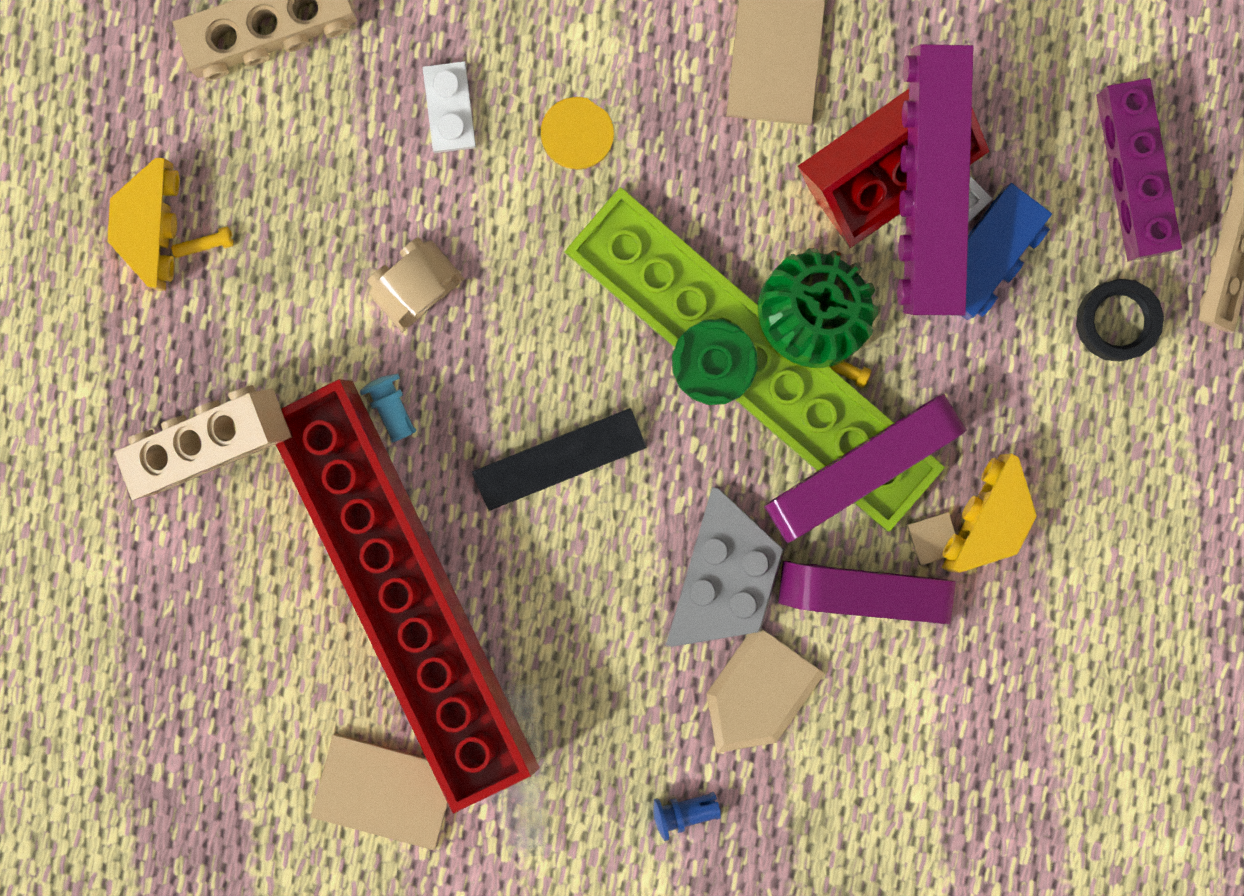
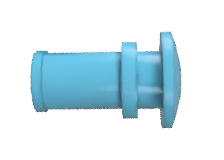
(389, 406)

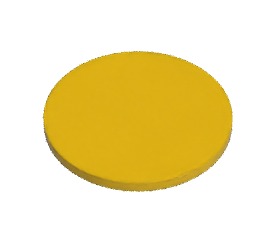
(577, 133)

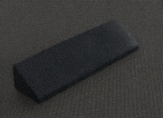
(559, 459)

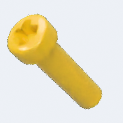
(222, 238)
(854, 373)

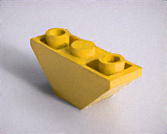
(143, 222)
(994, 520)

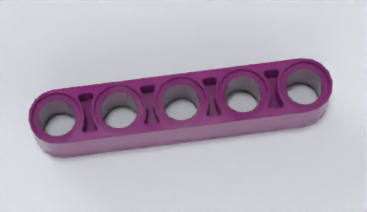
(865, 468)

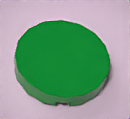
(714, 362)

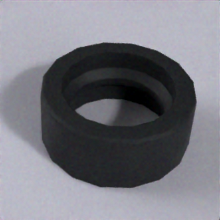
(1144, 298)

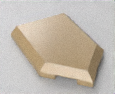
(759, 693)

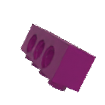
(1138, 170)

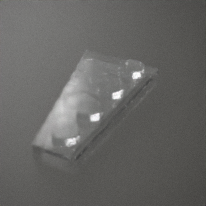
(525, 806)

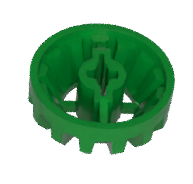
(792, 314)

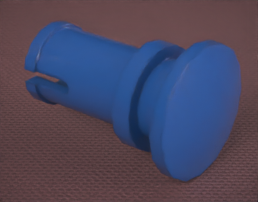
(684, 813)

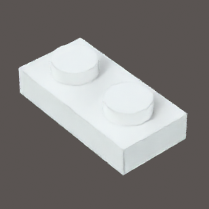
(449, 107)

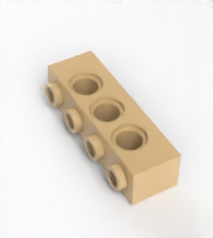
(201, 32)
(257, 424)

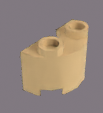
(413, 283)

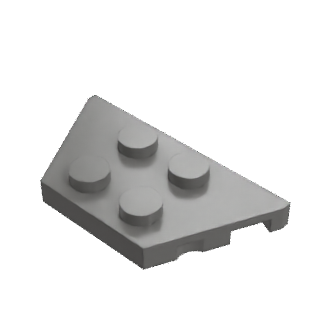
(727, 576)

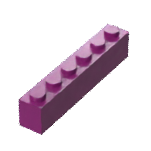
(936, 179)

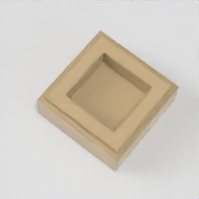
(930, 537)

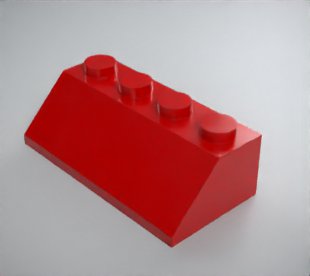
(861, 174)

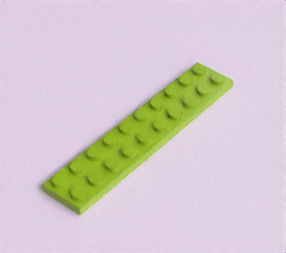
(678, 288)

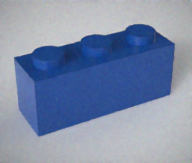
(998, 242)

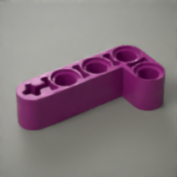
(866, 593)

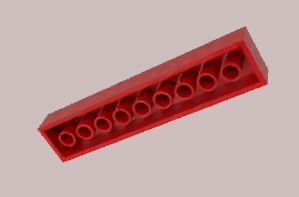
(403, 596)

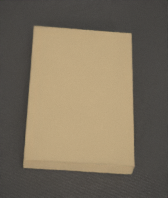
(775, 60)
(380, 792)

